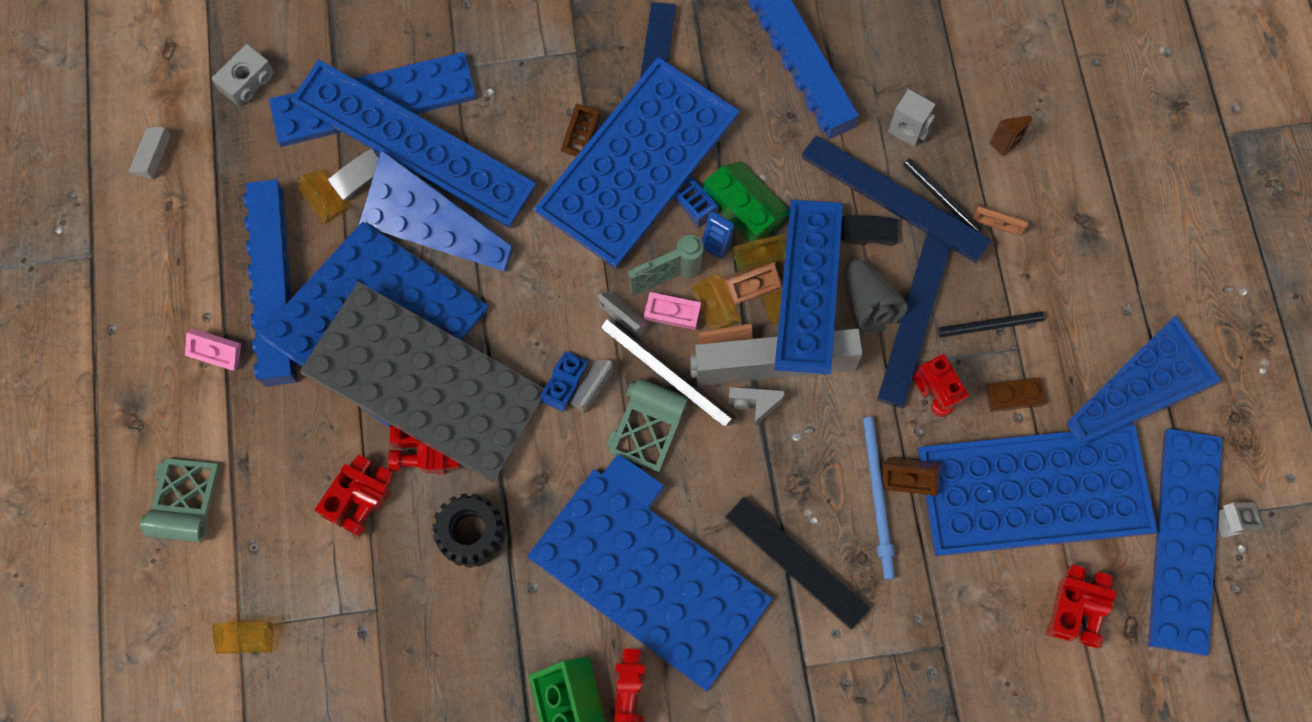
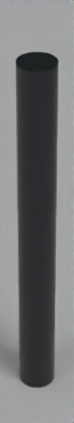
(941, 195)
(990, 324)

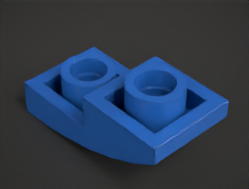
(564, 381)
(633, 481)

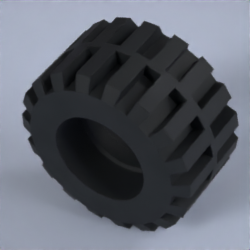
(456, 511)

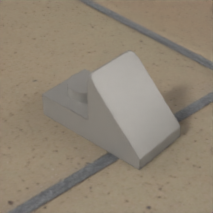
(763, 400)
(1238, 519)

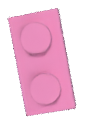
(672, 311)
(212, 349)

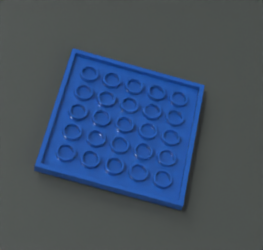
(384, 268)

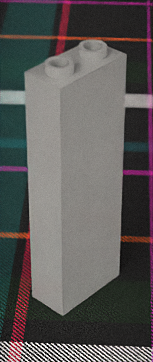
(756, 359)

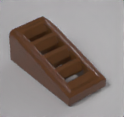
(586, 112)

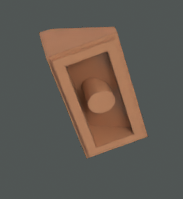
(1000, 220)
(752, 282)
(734, 333)

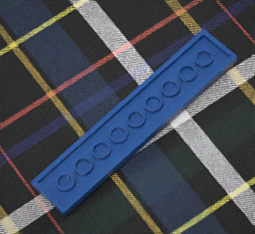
(414, 143)

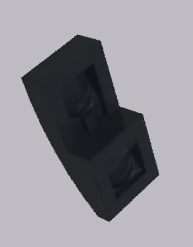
(866, 229)

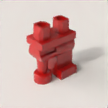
(940, 380)
(426, 459)
(355, 487)
(1079, 599)
(629, 686)

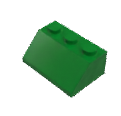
(746, 201)
(567, 692)

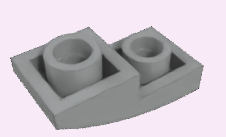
(355, 174)

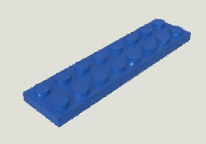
(414, 87)
(809, 288)
(1185, 543)

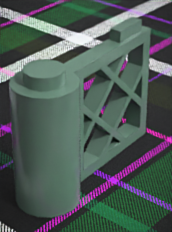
(683, 261)
(658, 404)
(175, 521)

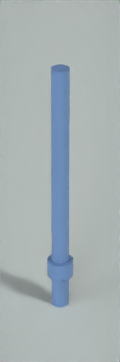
(886, 549)

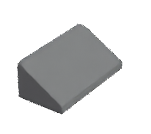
(150, 152)
(623, 313)
(591, 385)

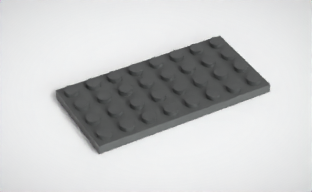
(423, 381)

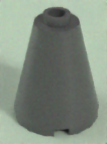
(872, 298)

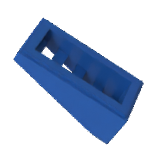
(697, 217)
(717, 235)

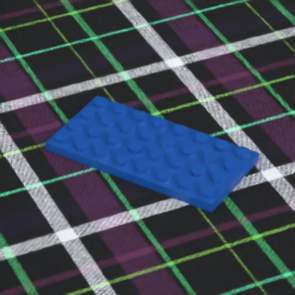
(636, 162)
(1037, 492)
(650, 579)

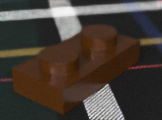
(1015, 394)

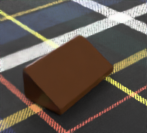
(1010, 133)
(911, 476)

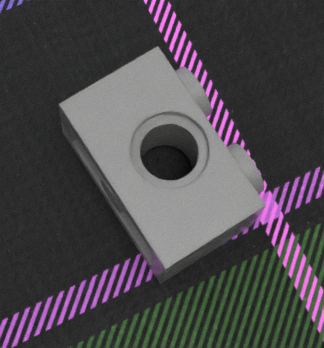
(244, 63)
(912, 118)

